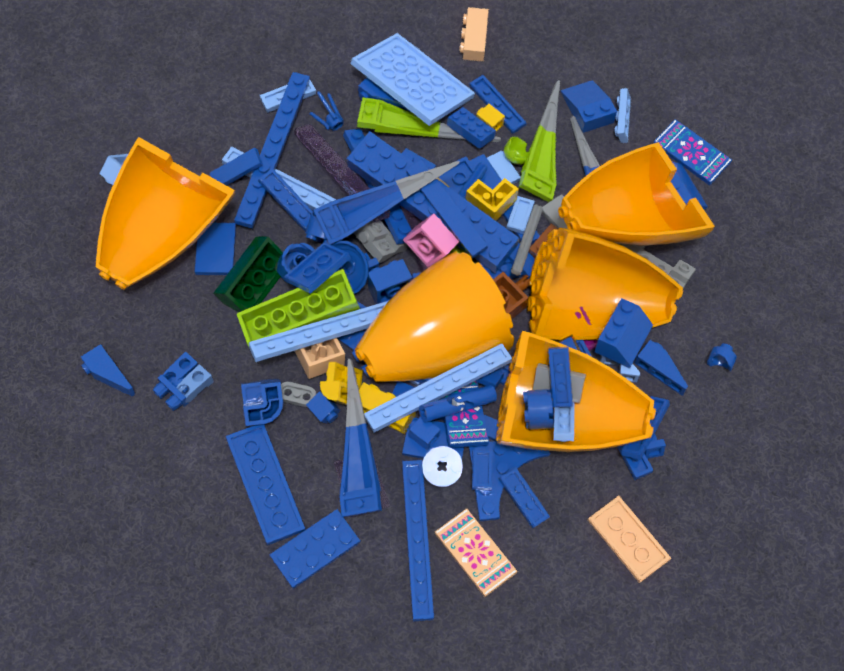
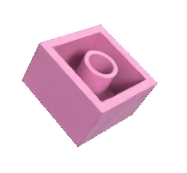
(431, 240)

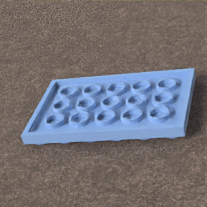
(412, 78)

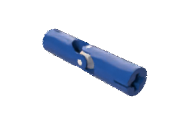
(460, 402)

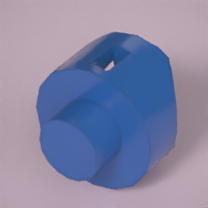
(722, 356)

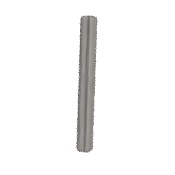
(526, 240)

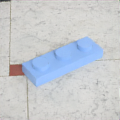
(272, 99)
(623, 115)
(564, 423)

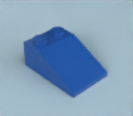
(589, 106)

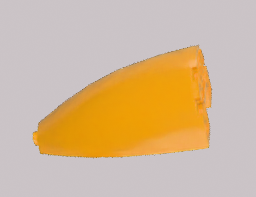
(634, 202)
(154, 214)
(594, 274)
(436, 323)
(609, 412)

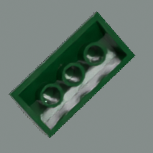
(251, 275)

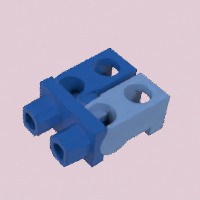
(183, 381)

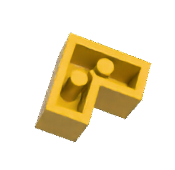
(493, 201)

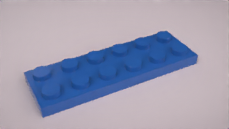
(265, 484)

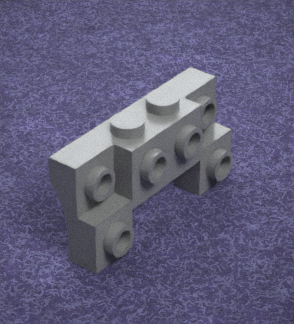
(379, 240)
(680, 272)

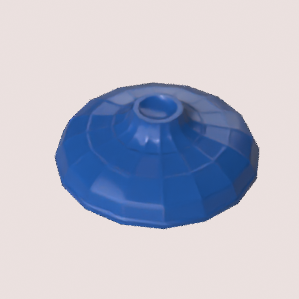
(357, 267)

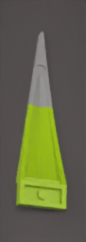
(392, 119)
(540, 166)

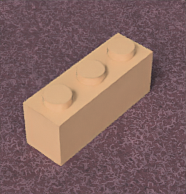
(474, 34)

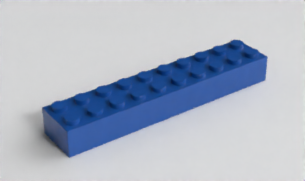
(383, 164)

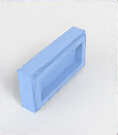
(504, 167)
(520, 215)

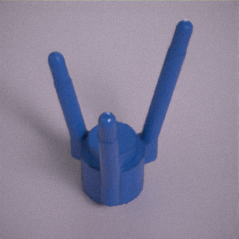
(334, 120)

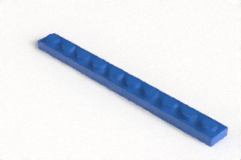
(272, 148)

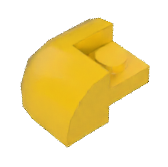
(336, 385)

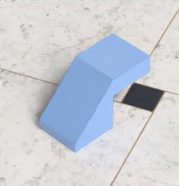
(631, 374)

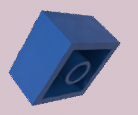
(388, 280)

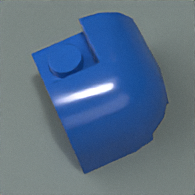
(262, 401)

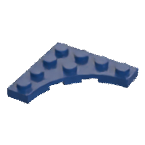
(504, 460)

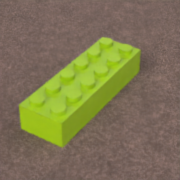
(299, 308)

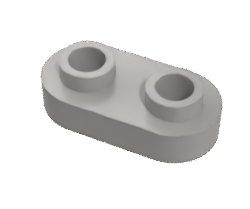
(297, 393)

